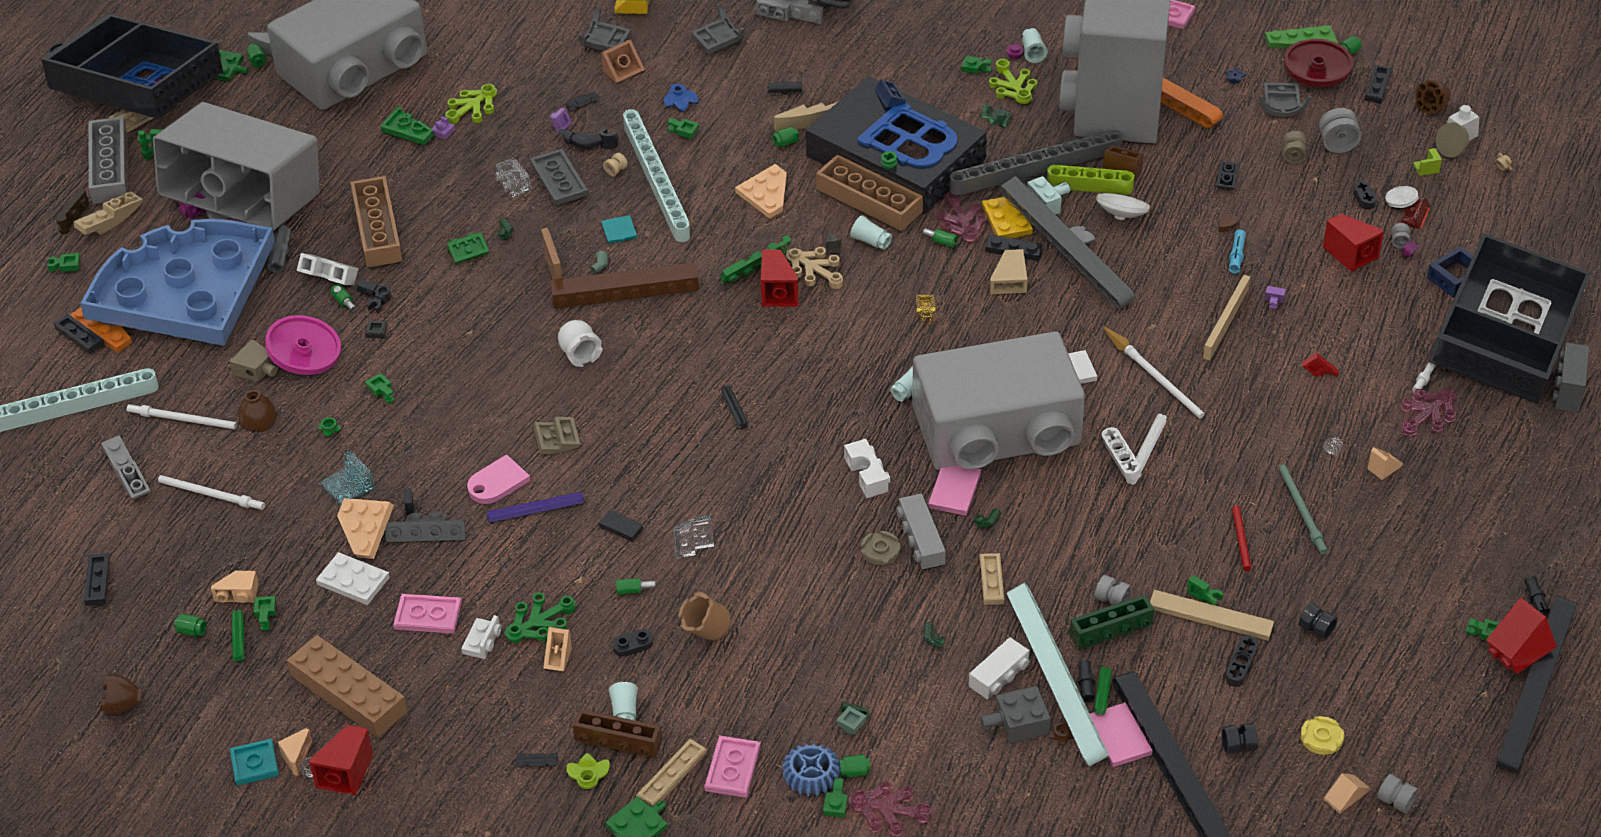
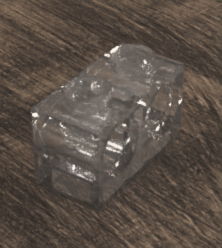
(512, 177)

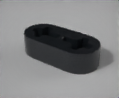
(1366, 199)

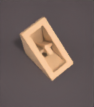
(1382, 463)
(557, 649)
(295, 749)
(1345, 792)

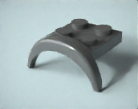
(718, 33)
(603, 35)
(1282, 99)

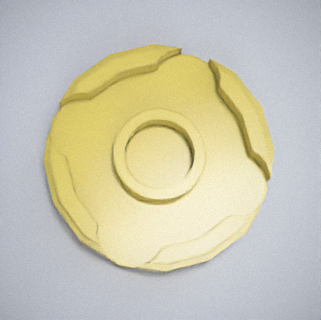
(1322, 735)

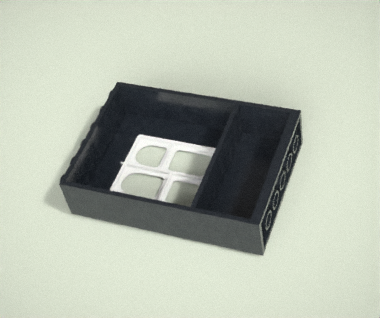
(1496, 350)

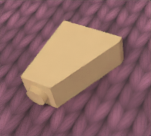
(1009, 274)

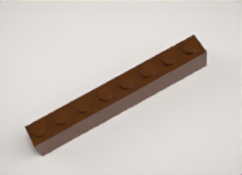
(624, 285)

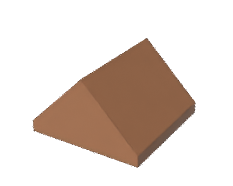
(621, 61)

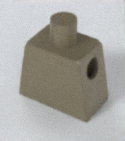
(253, 362)

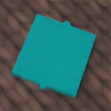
(619, 229)

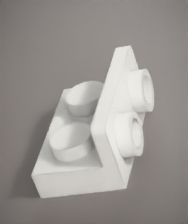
(481, 637)

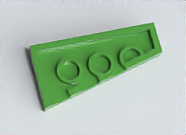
(1286, 38)

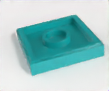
(254, 762)

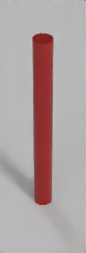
(1241, 538)

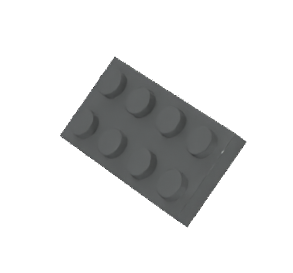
(558, 177)

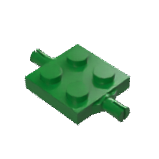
(231, 65)
(638, 820)

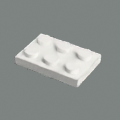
(352, 578)

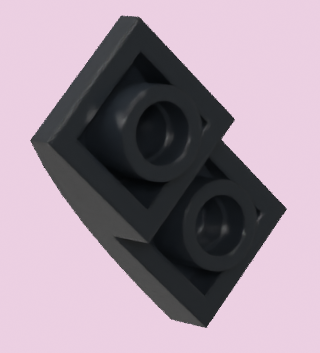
(1227, 175)

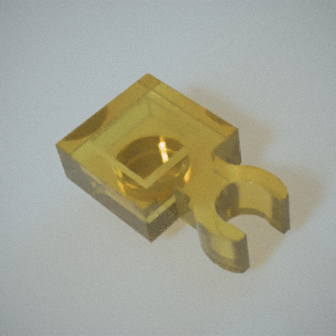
(926, 306)

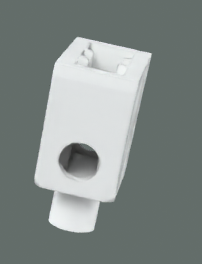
(1468, 119)

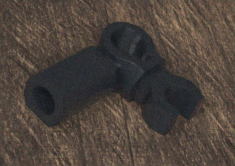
(380, 293)

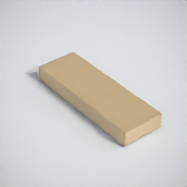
(991, 579)

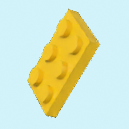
(1005, 218)

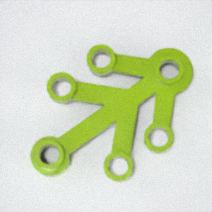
(487, 92)
(1021, 95)

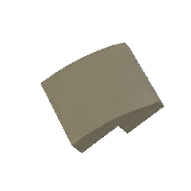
(556, 435)

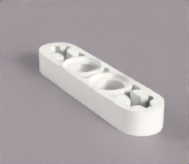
(1119, 454)

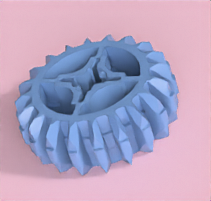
(811, 775)

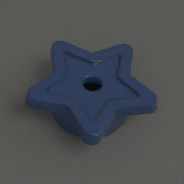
(1235, 75)

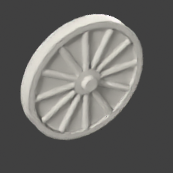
(1402, 196)

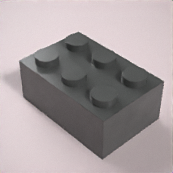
(1571, 377)

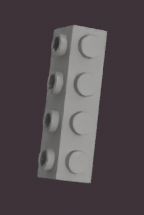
(921, 531)

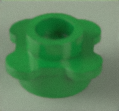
(329, 426)

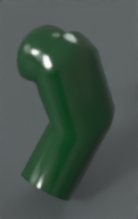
(506, 229)
(989, 521)
(844, 706)

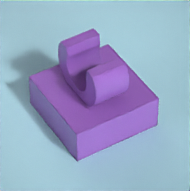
(560, 119)
(443, 129)
(1275, 296)

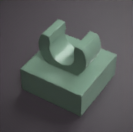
(851, 720)

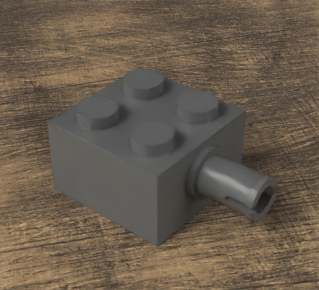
(1020, 715)

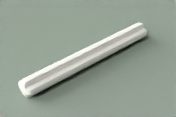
(1149, 442)

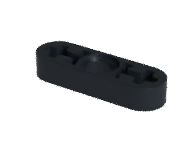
(1242, 668)

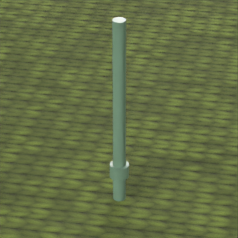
(1315, 535)

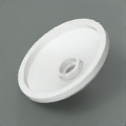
(1122, 205)

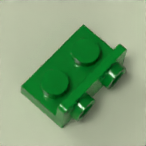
(467, 248)

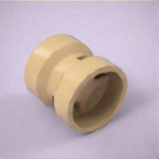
(615, 164)

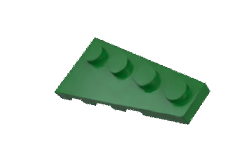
(753, 262)

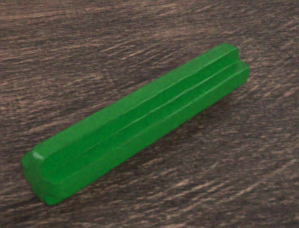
(237, 636)
(1102, 691)

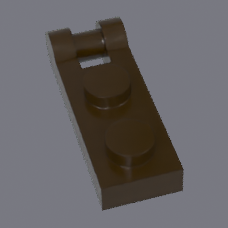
(72, 211)

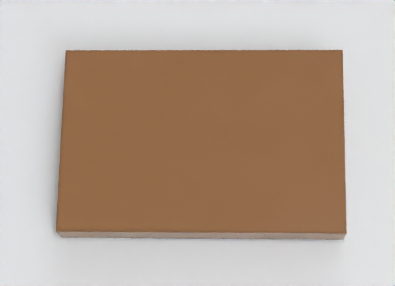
(551, 255)

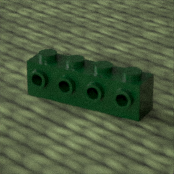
(1111, 622)

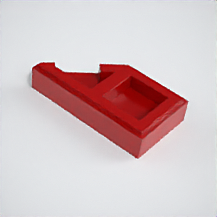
(1318, 365)

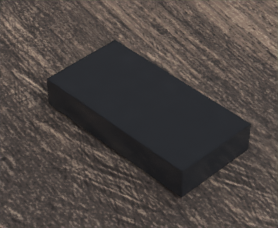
(621, 525)

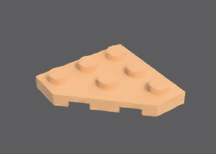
(765, 190)
(364, 524)

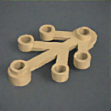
(796, 256)

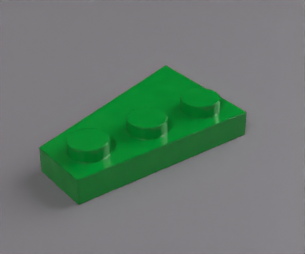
(406, 127)

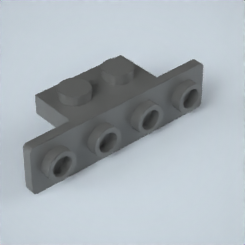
(425, 528)

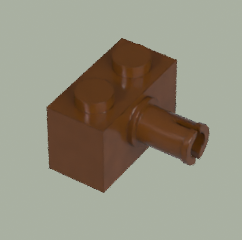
(1123, 159)

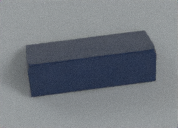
(889, 93)

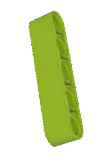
(1092, 179)

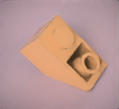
(236, 587)

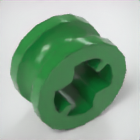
(886, 163)

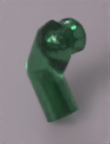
(929, 636)

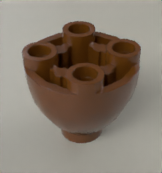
(1432, 96)
(256, 411)
(120, 694)

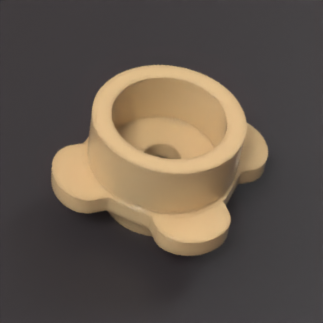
(1503, 162)

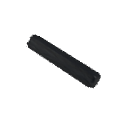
(734, 407)

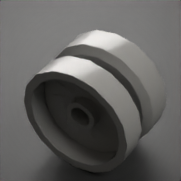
(1339, 130)

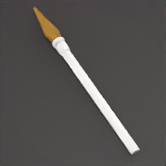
(1122, 344)

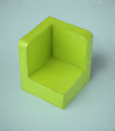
(1430, 165)

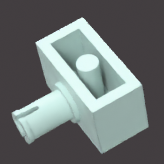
(1048, 194)

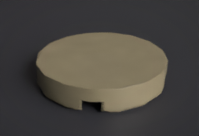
(1452, 140)
(880, 548)

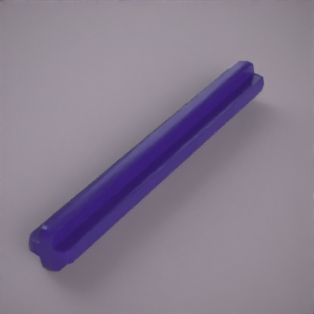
(535, 507)

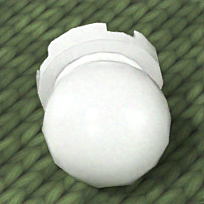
(579, 342)

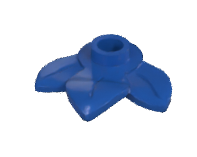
(680, 98)

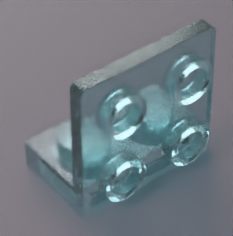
(350, 481)

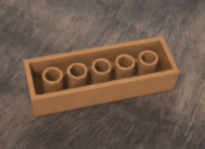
(869, 192)
(376, 221)
(347, 686)

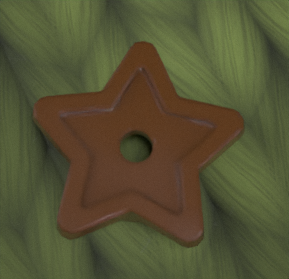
(1058, 728)

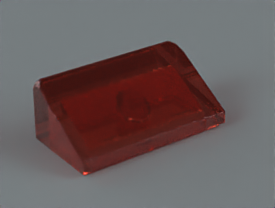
(1416, 213)

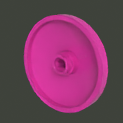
(302, 345)

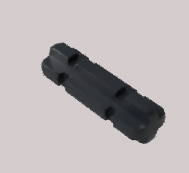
(581, 101)
(537, 759)

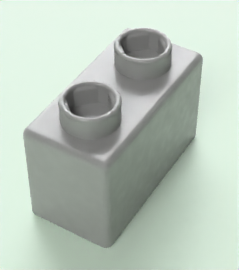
(345, 45)
(1118, 67)
(238, 164)
(998, 401)

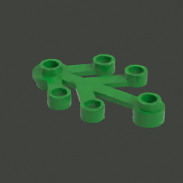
(518, 631)

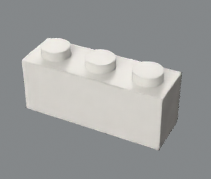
(999, 668)

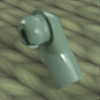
(602, 262)

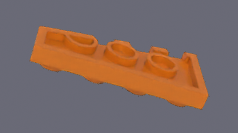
(112, 335)

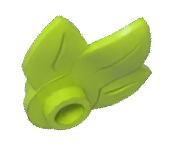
(588, 769)

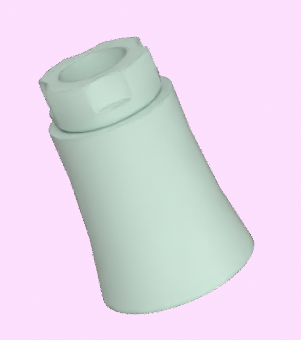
(1034, 48)
(870, 233)
(903, 387)
(623, 699)

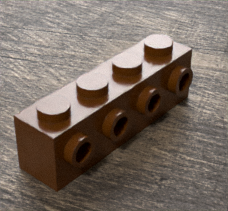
(617, 733)

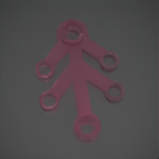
(968, 232)
(1443, 398)
(887, 806)

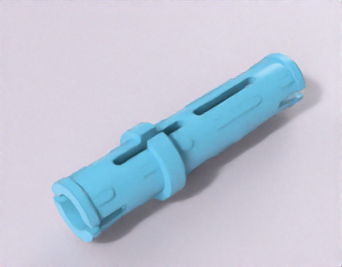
(1236, 256)

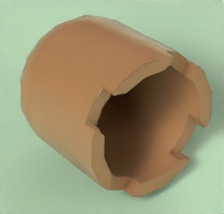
(704, 617)

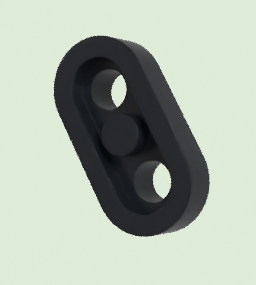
(634, 642)

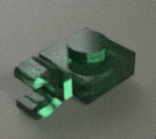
(998, 117)

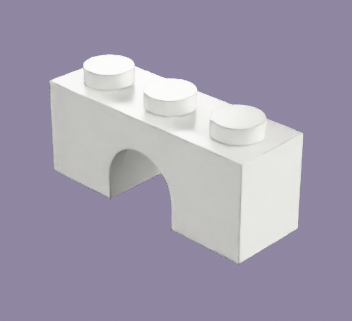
(327, 268)
(872, 478)

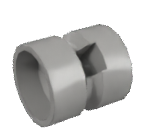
(1111, 591)
(1401, 795)

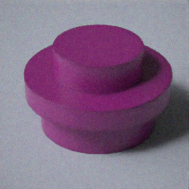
(1014, 51)
(1408, 249)

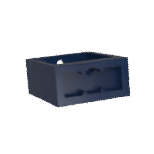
(1438, 274)

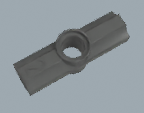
(280, 249)

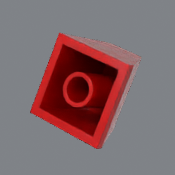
(1352, 241)
(778, 281)
(1521, 637)
(343, 761)

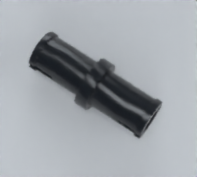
(784, 87)
(1536, 595)
(1086, 681)

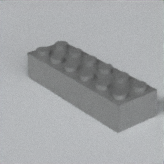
(108, 159)

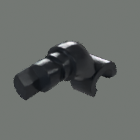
(591, 140)

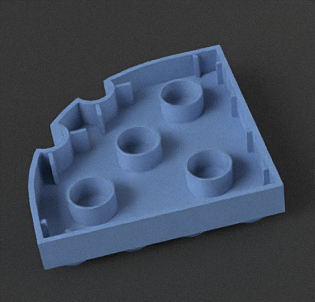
(182, 281)

